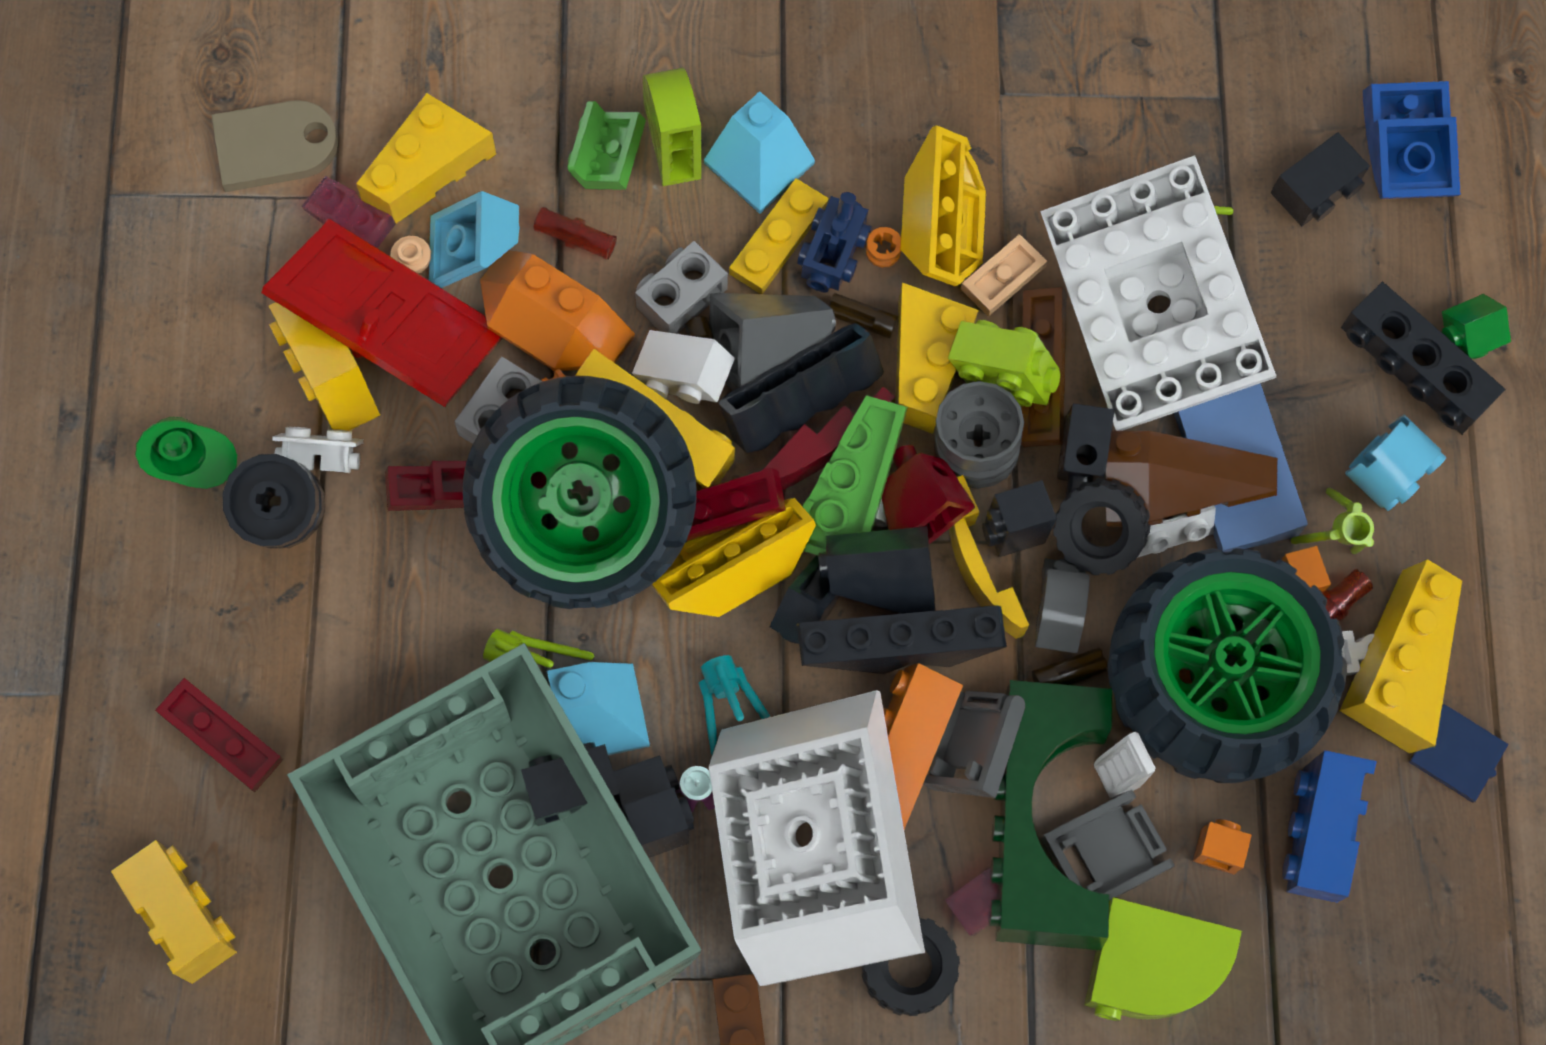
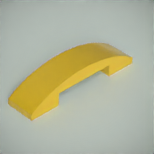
(977, 576)

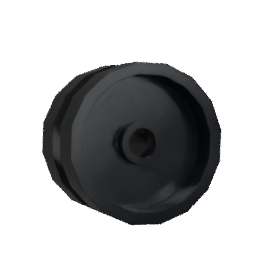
(249, 496)

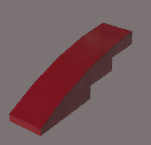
(811, 451)
(431, 486)

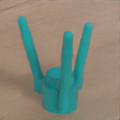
(724, 681)

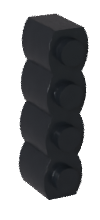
(798, 389)

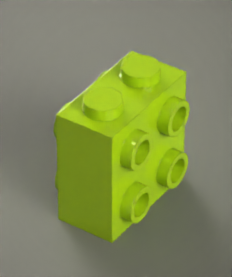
(1005, 358)

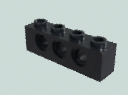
(1418, 337)

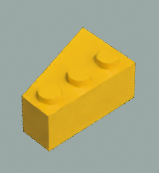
(923, 345)

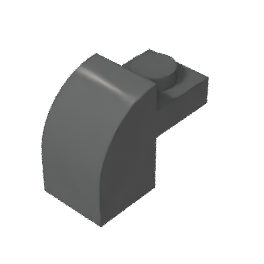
(1061, 606)

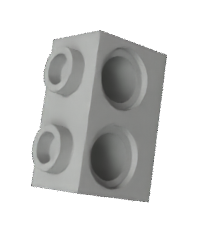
(688, 295)
(490, 396)

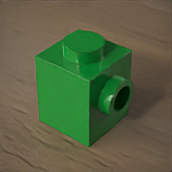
(1477, 326)

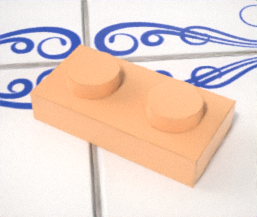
(1003, 275)

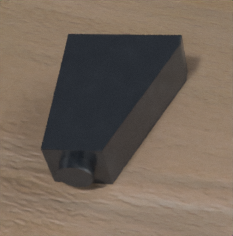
(881, 568)

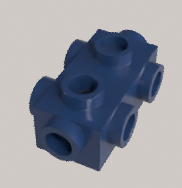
(837, 235)

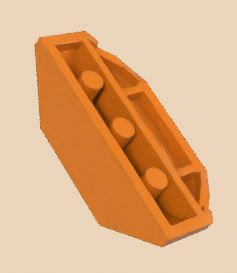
(549, 313)

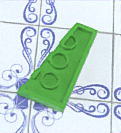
(856, 475)

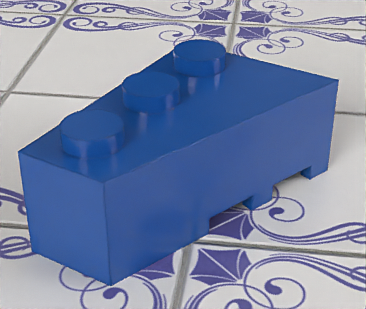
(1326, 826)

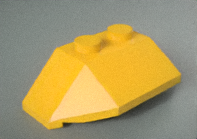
(944, 209)
(736, 563)

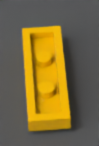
(778, 236)

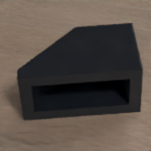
(804, 601)

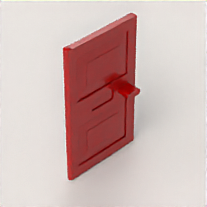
(384, 312)

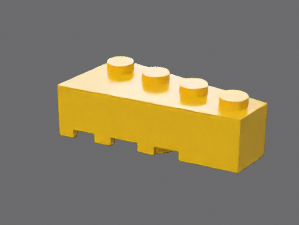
(709, 450)
(1408, 660)

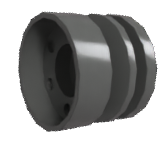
(984, 414)

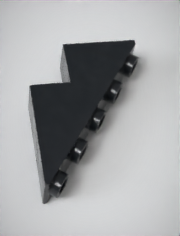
(900, 640)

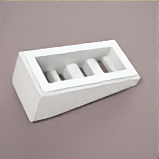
(1124, 766)

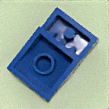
(1412, 139)

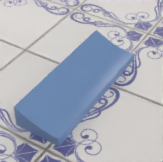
(1246, 424)

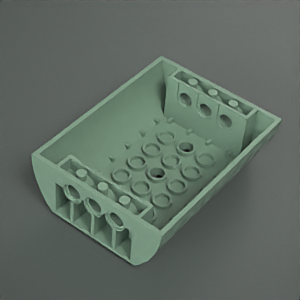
(427, 870)

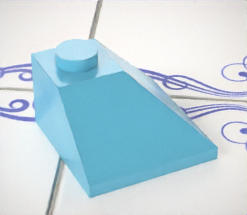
(759, 153)
(471, 236)
(602, 704)

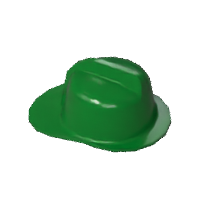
(186, 453)

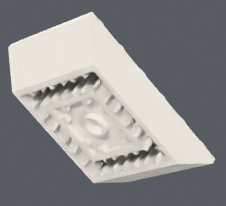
(1147, 242)
(848, 890)

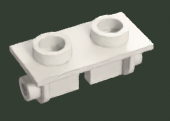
(335, 448)
(1179, 530)

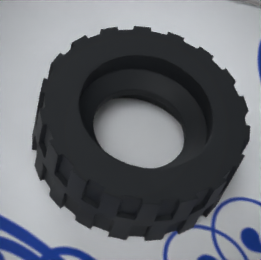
(1093, 557)
(929, 994)

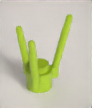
(1348, 527)
(503, 642)

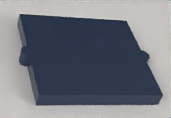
(1462, 755)

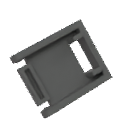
(976, 740)
(1112, 847)

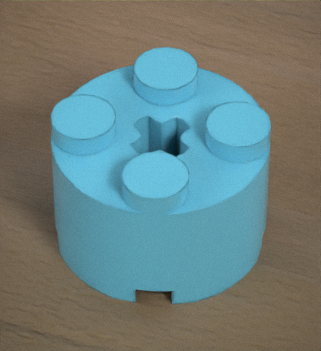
(1394, 463)

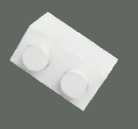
(683, 366)

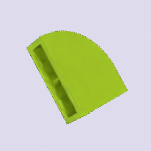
(673, 125)
(1158, 963)

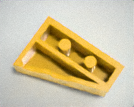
(424, 157)
(327, 369)
(175, 911)

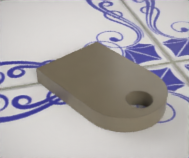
(271, 145)

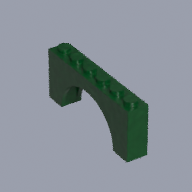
(1032, 895)

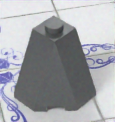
(766, 330)

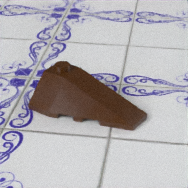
(1186, 474)

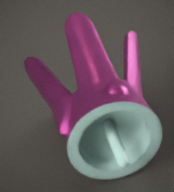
(697, 786)

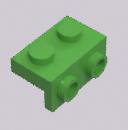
(605, 147)

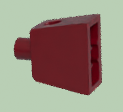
(924, 494)

